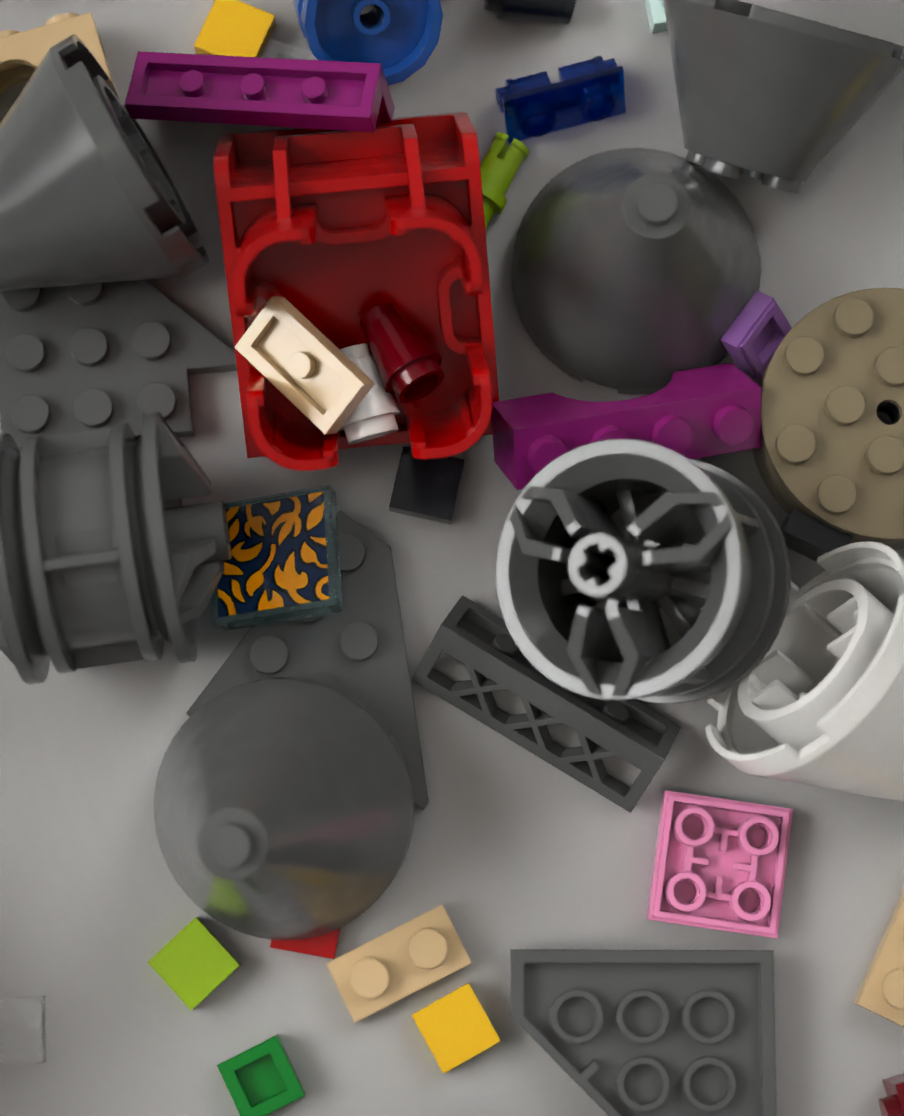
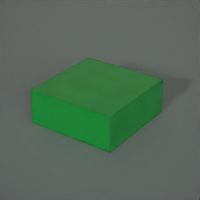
(261, 1078)

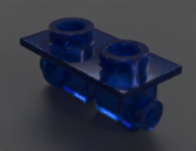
(585, 95)

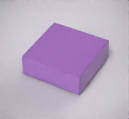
(756, 334)

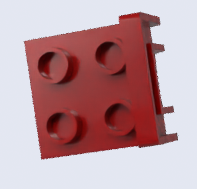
(353, 226)

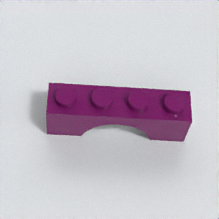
(696, 415)

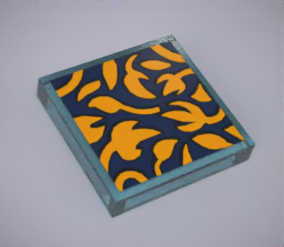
(280, 560)

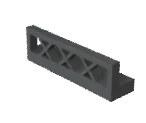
(496, 663)

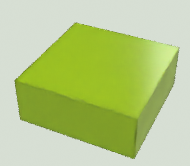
(194, 963)

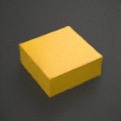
(235, 30)
(455, 1027)

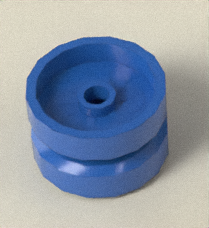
(392, 33)

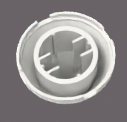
(831, 686)

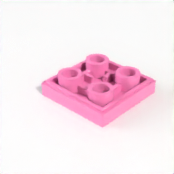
(720, 864)

